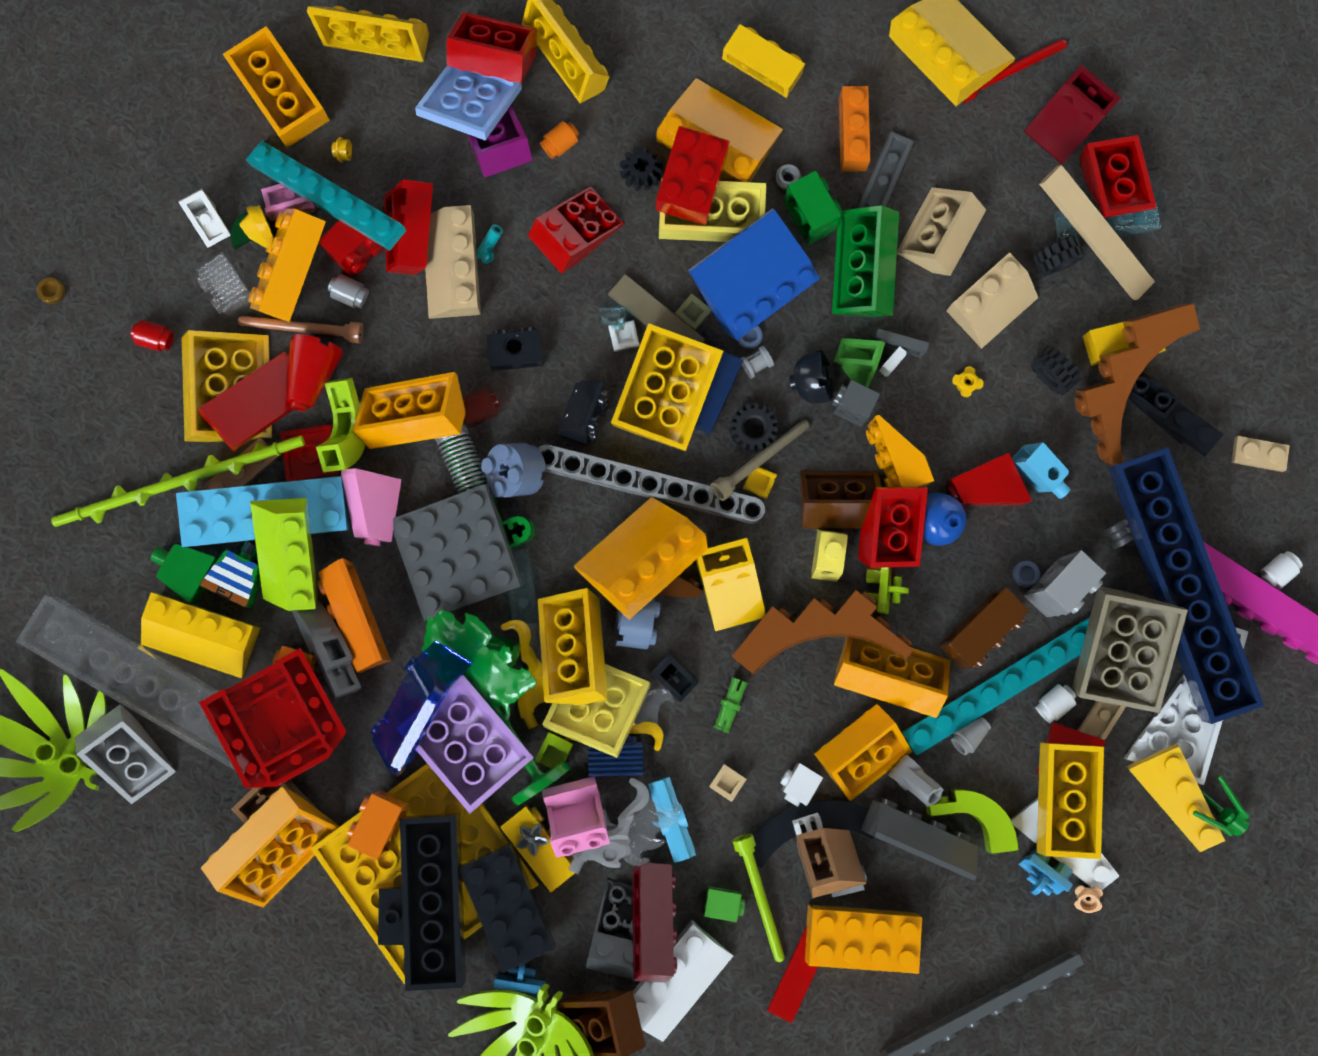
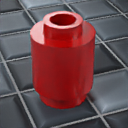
(152, 336)

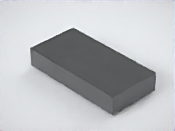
(893, 341)

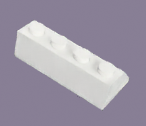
(698, 964)

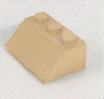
(942, 230)
(994, 300)

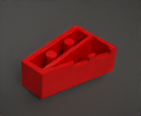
(411, 206)

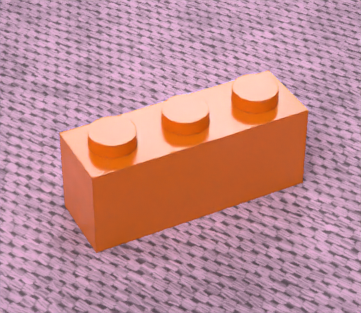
(854, 128)

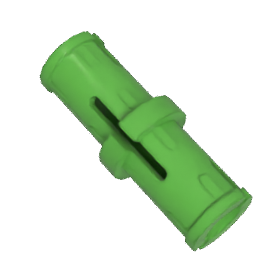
(730, 705)

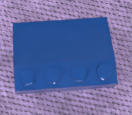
(753, 275)

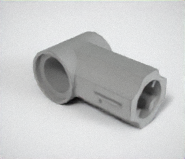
(912, 778)

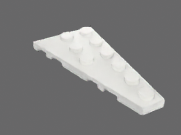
(1181, 725)

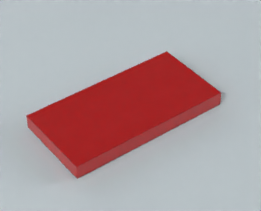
(250, 404)

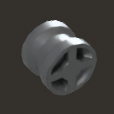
(1119, 533)

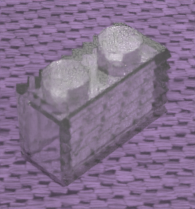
(224, 284)

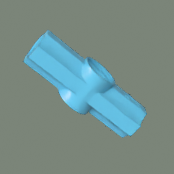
(676, 835)

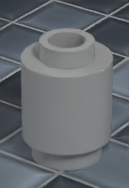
(348, 291)

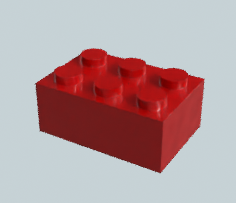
(491, 47)
(692, 175)

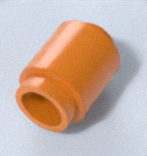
(559, 139)

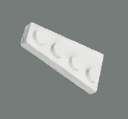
(1091, 871)

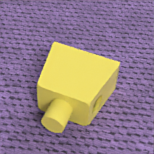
(829, 555)

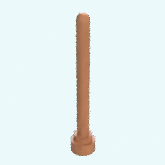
(349, 331)

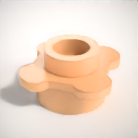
(1090, 905)

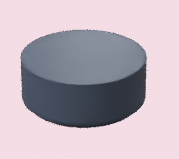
(751, 339)
(1025, 574)

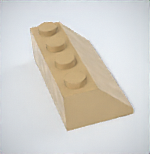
(452, 264)

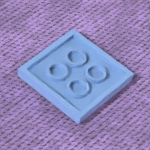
(468, 101)

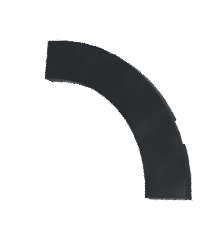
(781, 829)

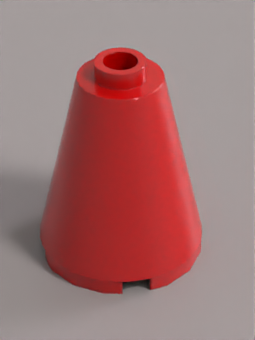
(309, 369)

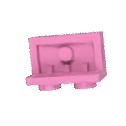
(279, 198)

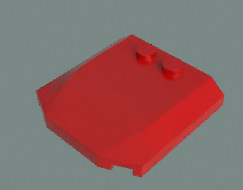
(275, 723)

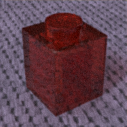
(480, 406)

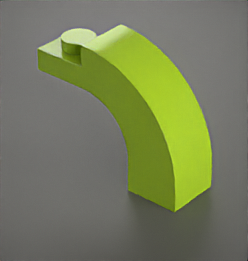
(343, 445)
(995, 823)

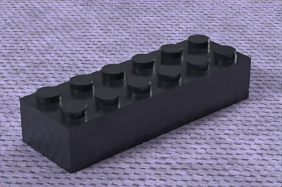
(432, 902)

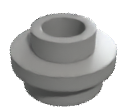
(787, 169)

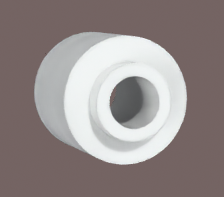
(1281, 570)
(1056, 703)

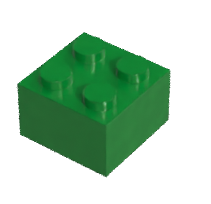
(812, 207)

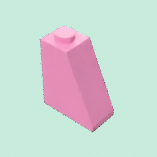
(371, 504)

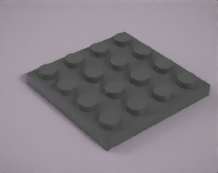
(456, 552)

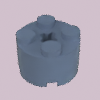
(514, 469)
(639, 630)

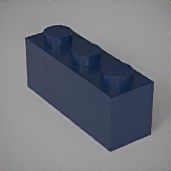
(718, 392)

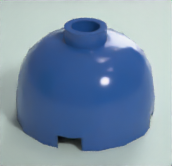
(943, 519)

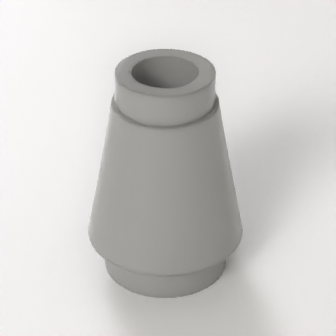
(970, 736)

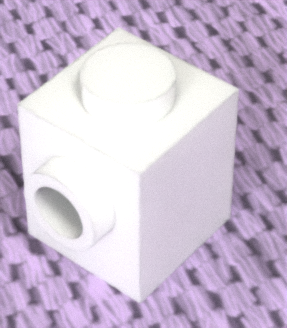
(800, 784)

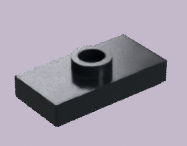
(390, 916)

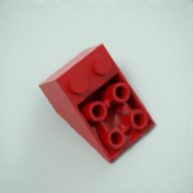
(574, 229)

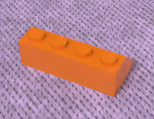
(353, 615)

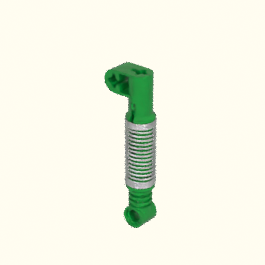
(469, 476)

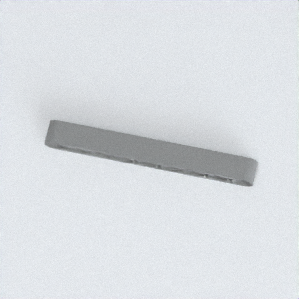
(638, 475)

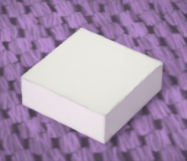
(625, 338)
(893, 361)

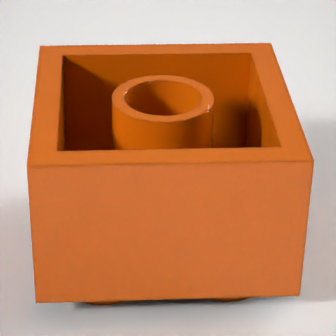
(377, 824)

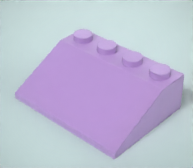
(471, 746)

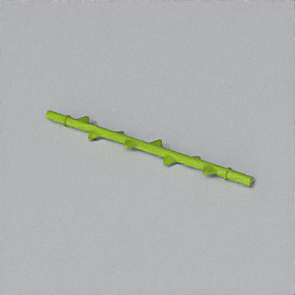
(167, 482)

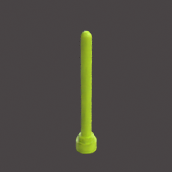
(745, 846)

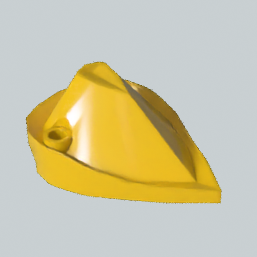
(256, 226)

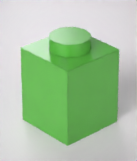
(723, 904)

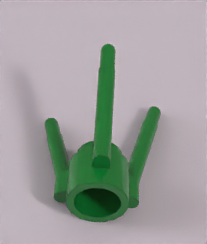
(1232, 820)

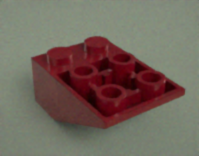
(1072, 114)

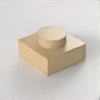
(727, 782)

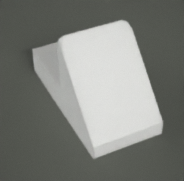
(204, 217)

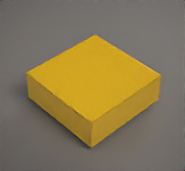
(760, 482)

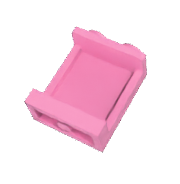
(575, 817)

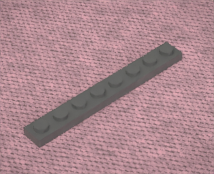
(992, 1003)

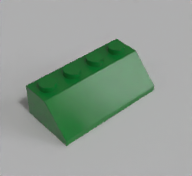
(866, 262)

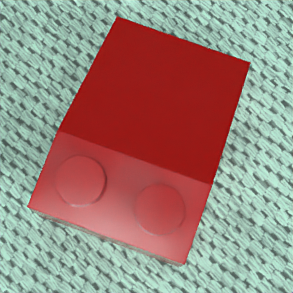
(1117, 176)
(893, 527)

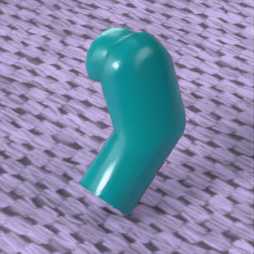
(484, 250)

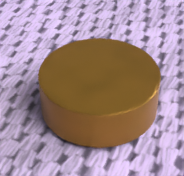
(50, 290)

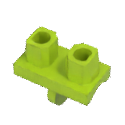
(883, 577)

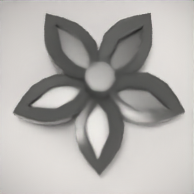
(532, 838)

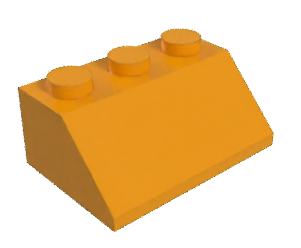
(863, 752)

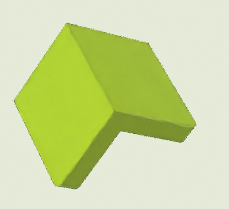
(553, 750)

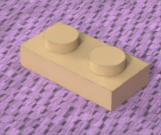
(1260, 453)

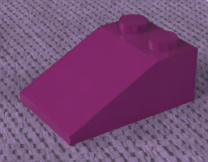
(503, 148)

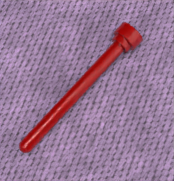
(1022, 64)

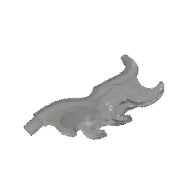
(634, 833)

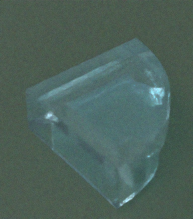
(614, 316)

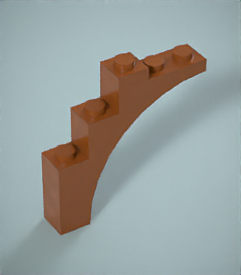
(1121, 368)
(853, 620)

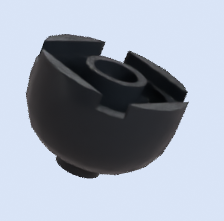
(812, 378)

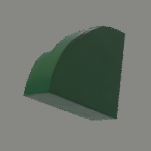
(237, 235)

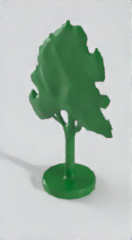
(492, 680)

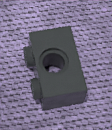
(855, 402)

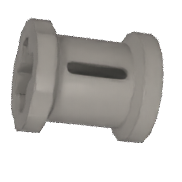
(757, 362)

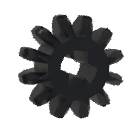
(632, 172)

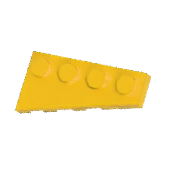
(1177, 792)

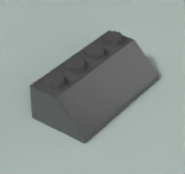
(922, 839)

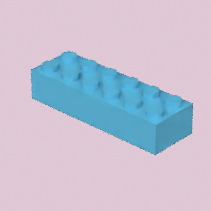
(226, 513)

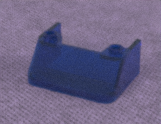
(416, 704)

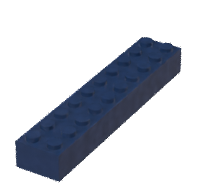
(1185, 578)

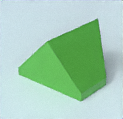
(859, 358)

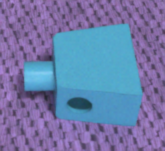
(1042, 469)

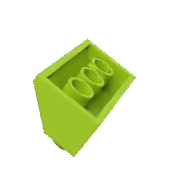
(285, 553)

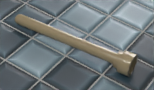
(724, 486)

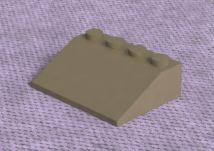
(1128, 650)

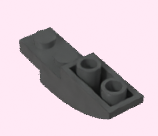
(329, 648)

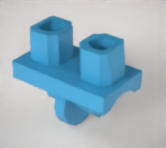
(1045, 877)
(521, 984)

